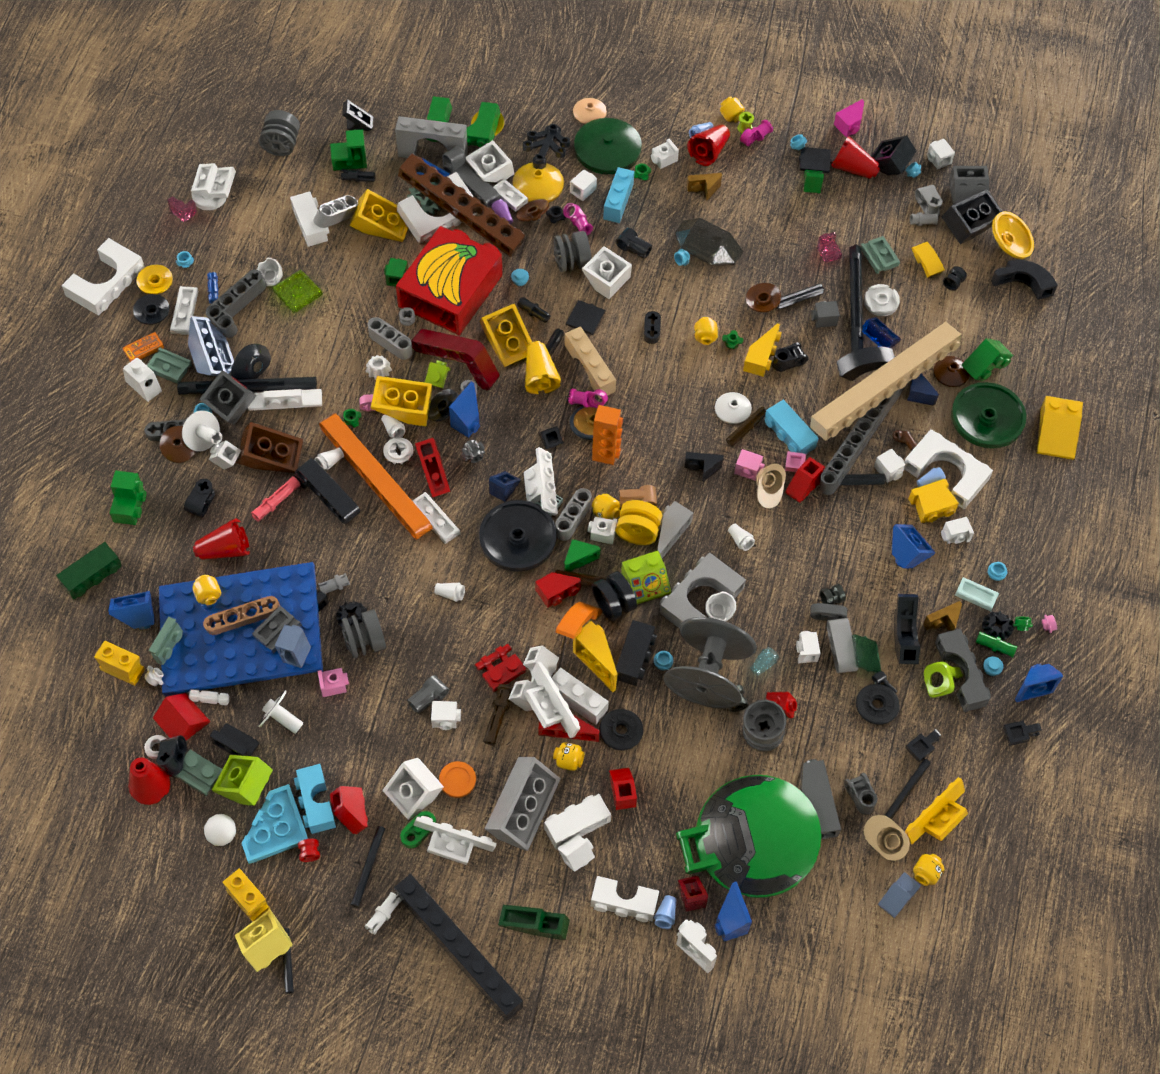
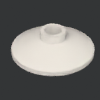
(730, 413)

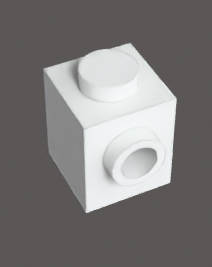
(940, 153)
(583, 185)
(224, 454)
(890, 465)
(445, 715)
(576, 852)

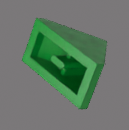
(813, 181)
(580, 555)

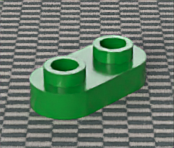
(419, 833)

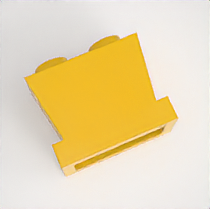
(933, 501)
(119, 663)
(246, 895)

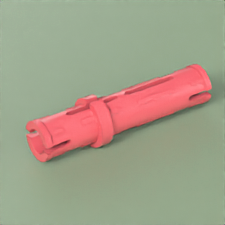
(269, 504)

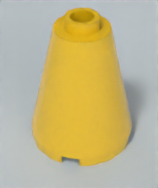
(540, 370)

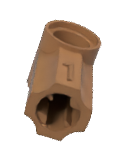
(645, 493)

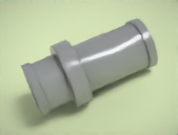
(921, 218)
(335, 583)

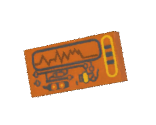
(143, 347)

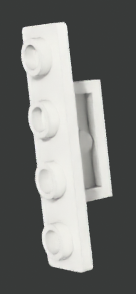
(286, 399)
(540, 482)
(549, 703)
(451, 842)

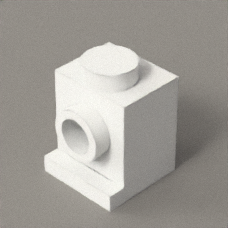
(665, 154)
(602, 530)
(957, 531)
(808, 647)

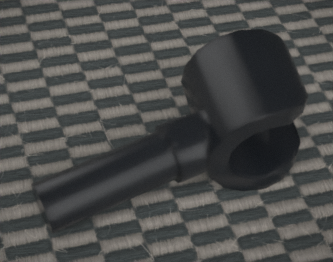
(880, 677)

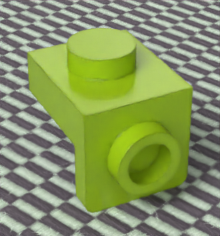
(437, 373)

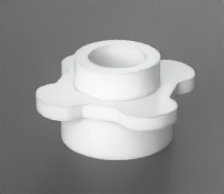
(154, 676)

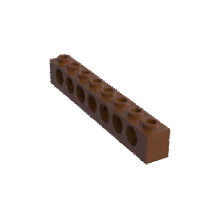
(436, 193)

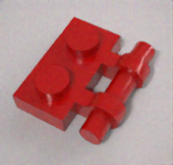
(504, 672)

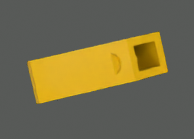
(759, 353)

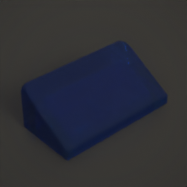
(880, 333)

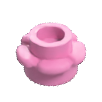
(1049, 623)

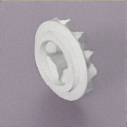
(405, 447)

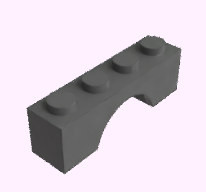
(954, 648)

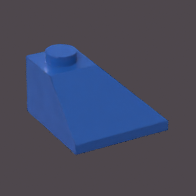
(464, 412)
(909, 546)
(133, 610)
(1039, 682)
(733, 917)

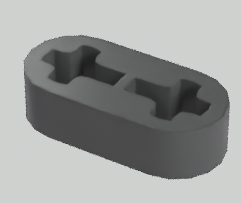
(827, 611)

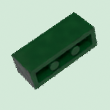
(89, 570)

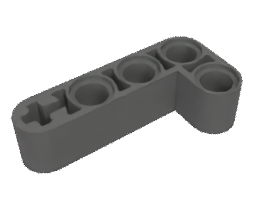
(455, 161)
(252, 285)

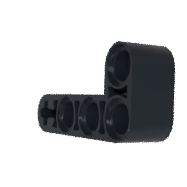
(327, 490)

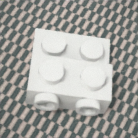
(691, 940)

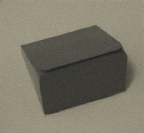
(551, 437)

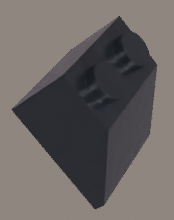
(894, 155)

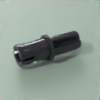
(357, 175)
(533, 309)

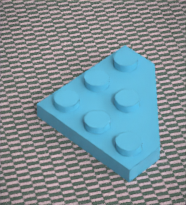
(274, 827)

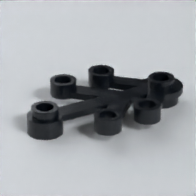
(551, 132)

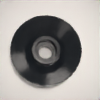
(151, 303)
(440, 405)

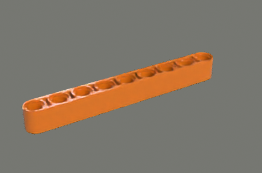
(376, 476)

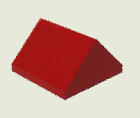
(180, 716)

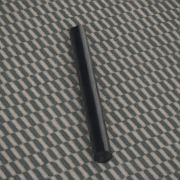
(907, 788)
(368, 866)

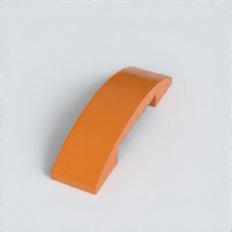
(576, 617)

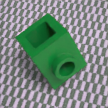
(395, 270)

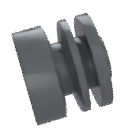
(279, 133)
(568, 252)
(363, 633)
(760, 715)

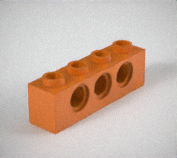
(607, 435)

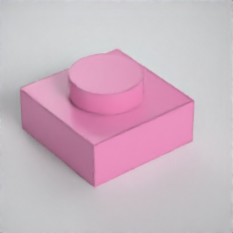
(794, 461)

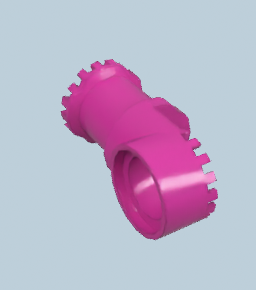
(756, 133)
(578, 218)
(587, 398)

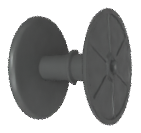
(717, 642)

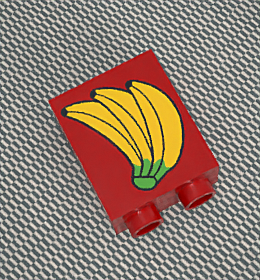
(450, 279)

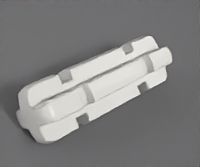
(209, 697)

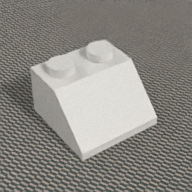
(491, 163)
(607, 272)
(412, 787)

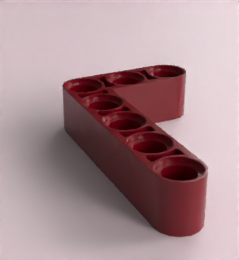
(461, 350)

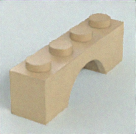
(581, 348)

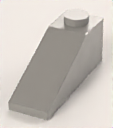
(675, 521)

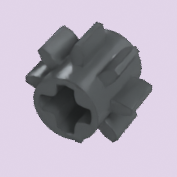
(473, 451)

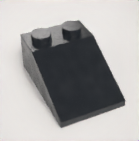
(971, 216)

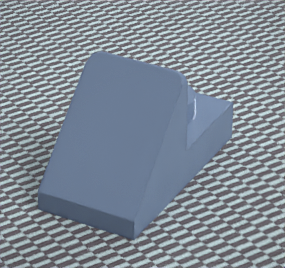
(899, 894)

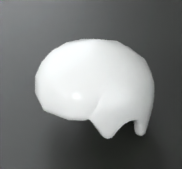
(271, 271)
(720, 606)
(220, 830)

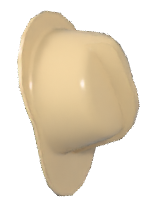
(770, 485)
(886, 837)

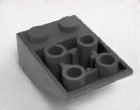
(967, 182)

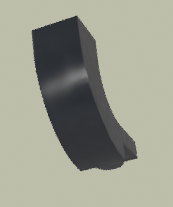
(1029, 273)
(863, 361)
(905, 629)

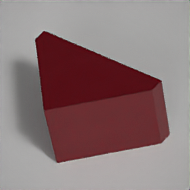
(693, 893)

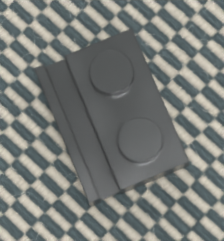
(271, 628)

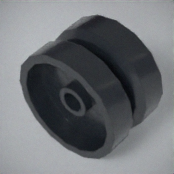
(614, 596)

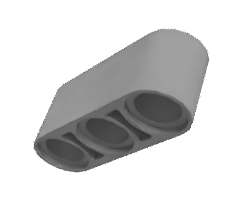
(335, 211)
(381, 331)
(575, 506)
(841, 645)

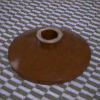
(532, 210)
(760, 292)
(948, 376)
(171, 452)

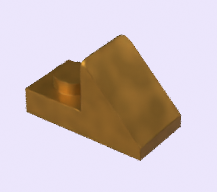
(704, 182)
(947, 616)

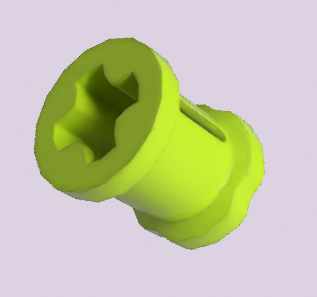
(746, 120)

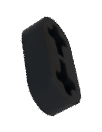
(656, 327)

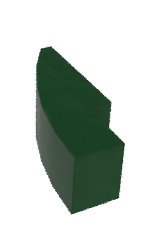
(534, 921)

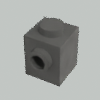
(825, 314)

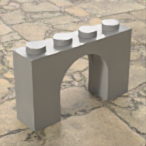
(412, 129)
(708, 572)

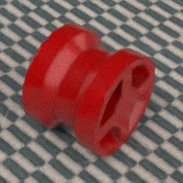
(309, 850)

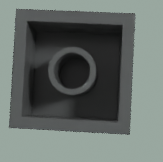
(228, 397)

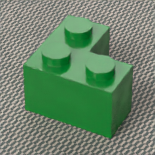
(351, 153)
(985, 358)
(128, 497)

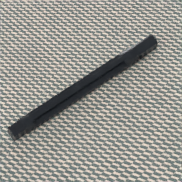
(855, 260)
(253, 385)

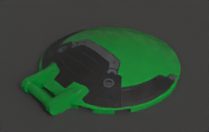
(755, 835)

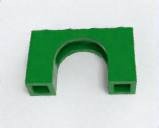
(478, 133)

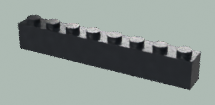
(459, 947)

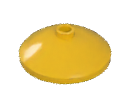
(539, 183)
(1012, 235)

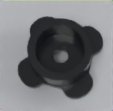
(555, 214)

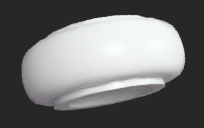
(149, 744)

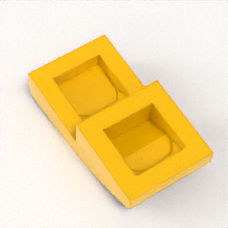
(928, 258)

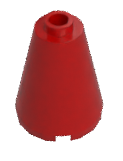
(708, 144)
(855, 160)
(223, 542)
(147, 781)

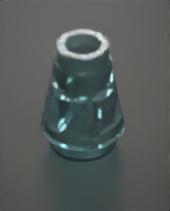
(764, 661)

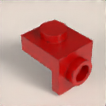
(785, 700)

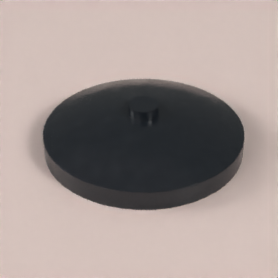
(517, 535)

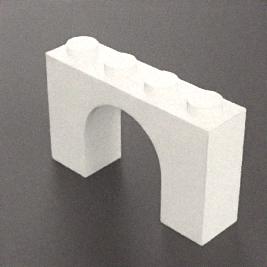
(420, 223)
(99, 296)
(936, 448)

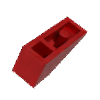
(433, 467)
(585, 733)

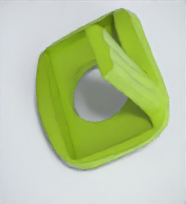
(948, 683)

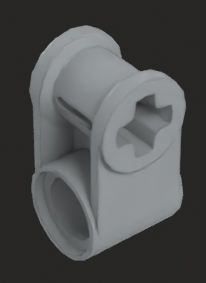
(929, 199)

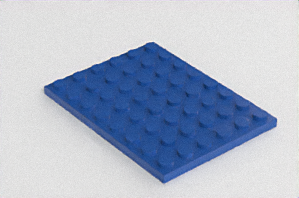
(235, 656)

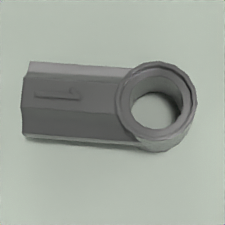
(432, 690)

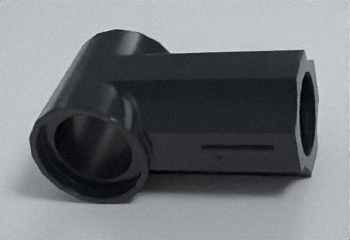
(629, 240)

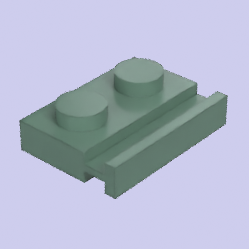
(880, 254)
(169, 365)
(166, 640)
(199, 772)

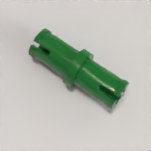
(996, 644)

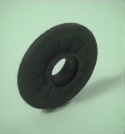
(877, 715)
(612, 737)

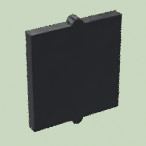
(815, 159)
(586, 316)

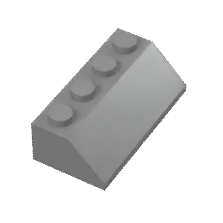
(523, 803)

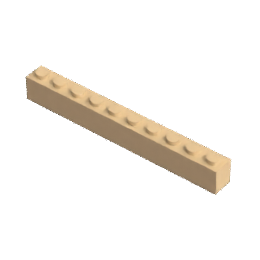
(885, 381)

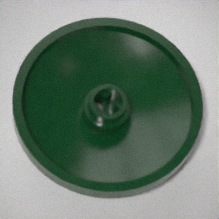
(606, 145)
(988, 415)

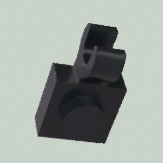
(1019, 733)
(923, 746)

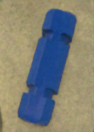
(212, 286)

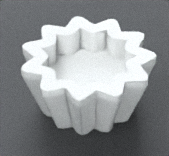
(378, 367)

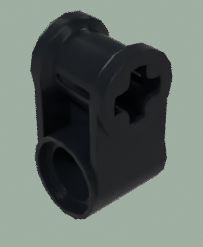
(789, 357)
(200, 498)
(172, 754)

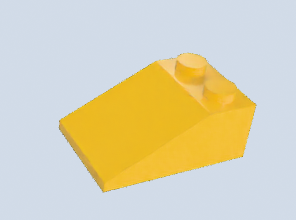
(378, 217)
(507, 334)
(402, 399)
(1059, 427)
(594, 652)

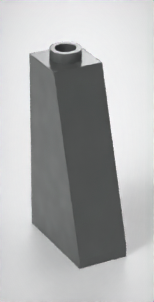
(817, 789)

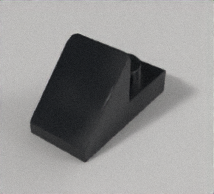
(356, 117)
(708, 462)

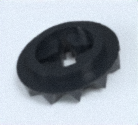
(350, 607)
(994, 631)

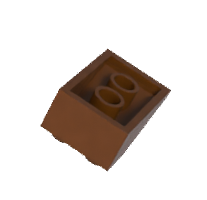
(269, 449)

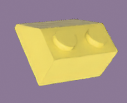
(263, 941)

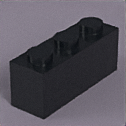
(635, 653)

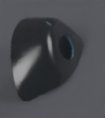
(244, 363)

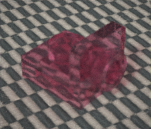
(182, 210)
(828, 248)

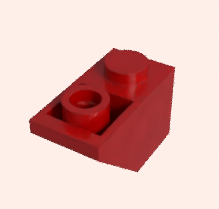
(805, 480)
(556, 587)
(623, 788)
(349, 807)

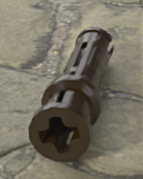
(500, 706)

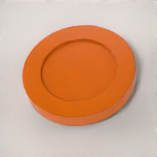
(457, 779)

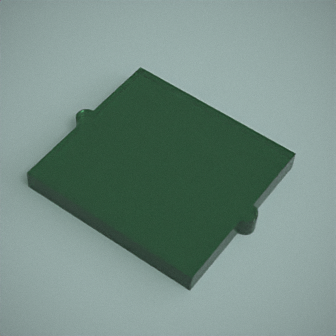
(866, 653)

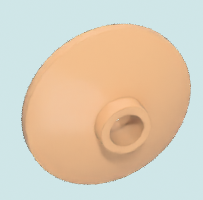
(588, 110)

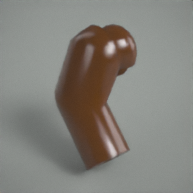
(904, 437)

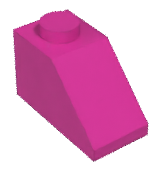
(849, 119)

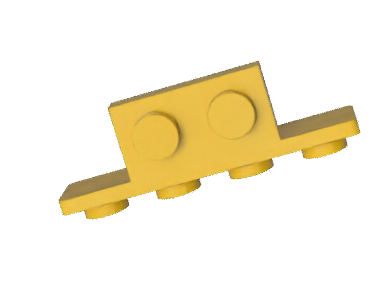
(941, 815)

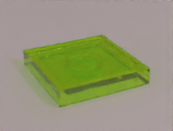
(297, 291)

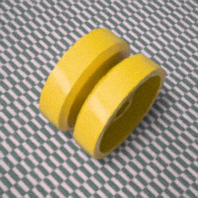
(638, 522)

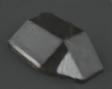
(708, 242)

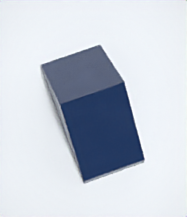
(922, 391)
(503, 485)

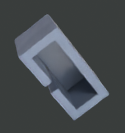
(293, 645)

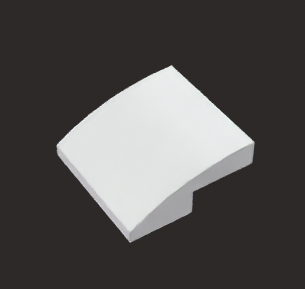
(213, 181)

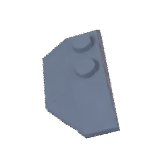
(208, 347)

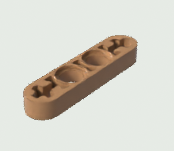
(241, 612)

